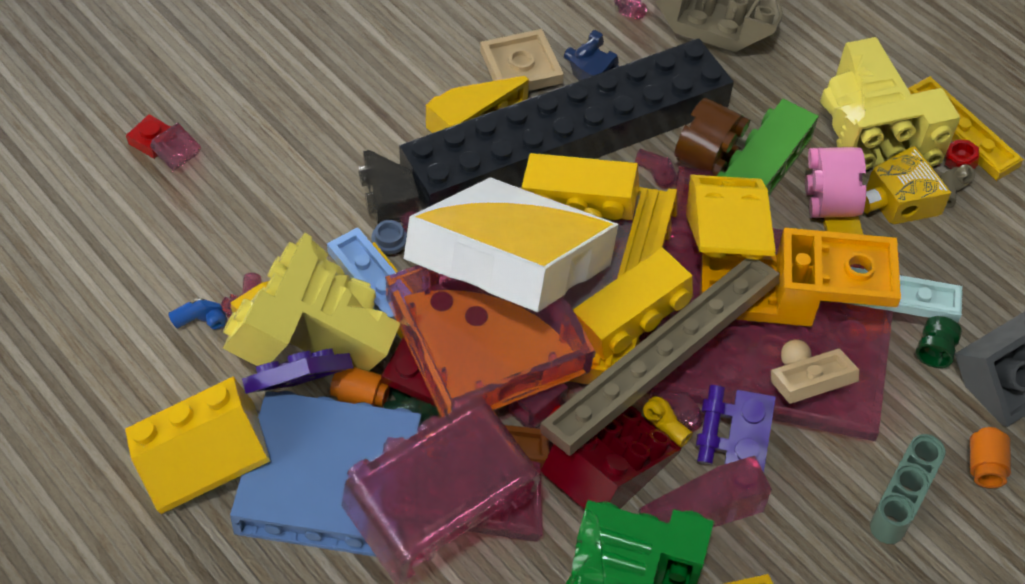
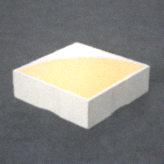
(510, 242)

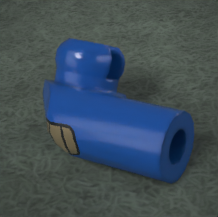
(199, 309)

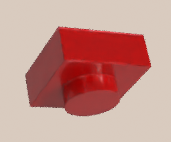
(143, 134)

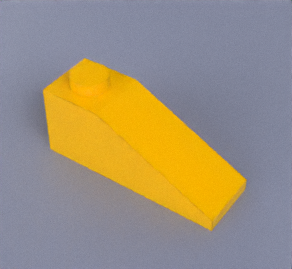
(473, 101)

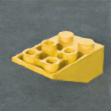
(730, 216)

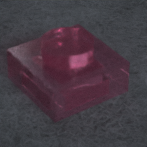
(175, 146)

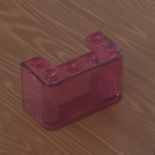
(437, 485)

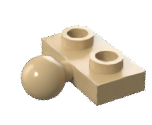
(811, 376)

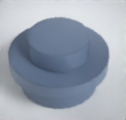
(389, 236)

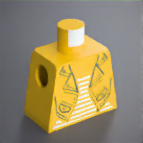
(906, 189)

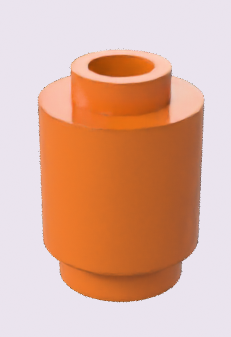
(359, 386)
(990, 457)

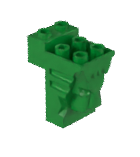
(639, 548)

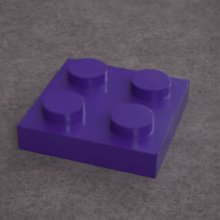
(297, 370)

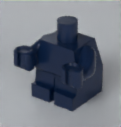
(589, 59)

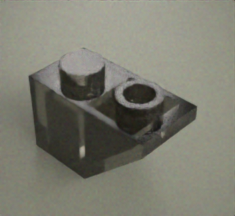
(389, 186)

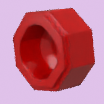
(961, 153)

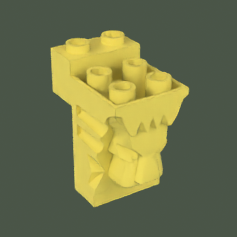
(878, 111)
(311, 308)

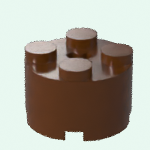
(711, 137)

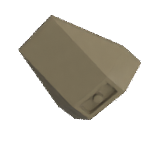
(723, 22)

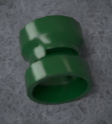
(939, 342)

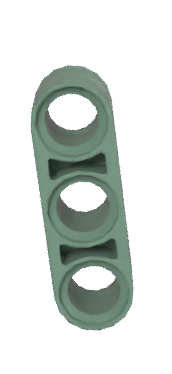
(901, 502)

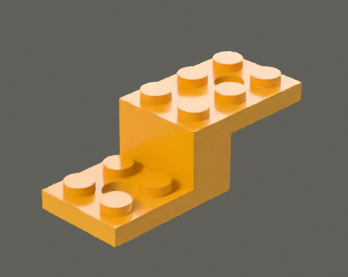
(818, 268)

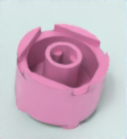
(836, 182)

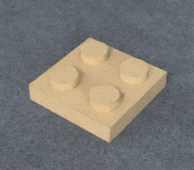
(520, 56)

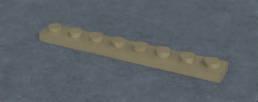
(658, 355)

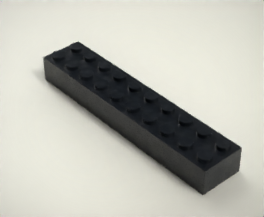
(571, 121)

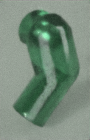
(414, 405)

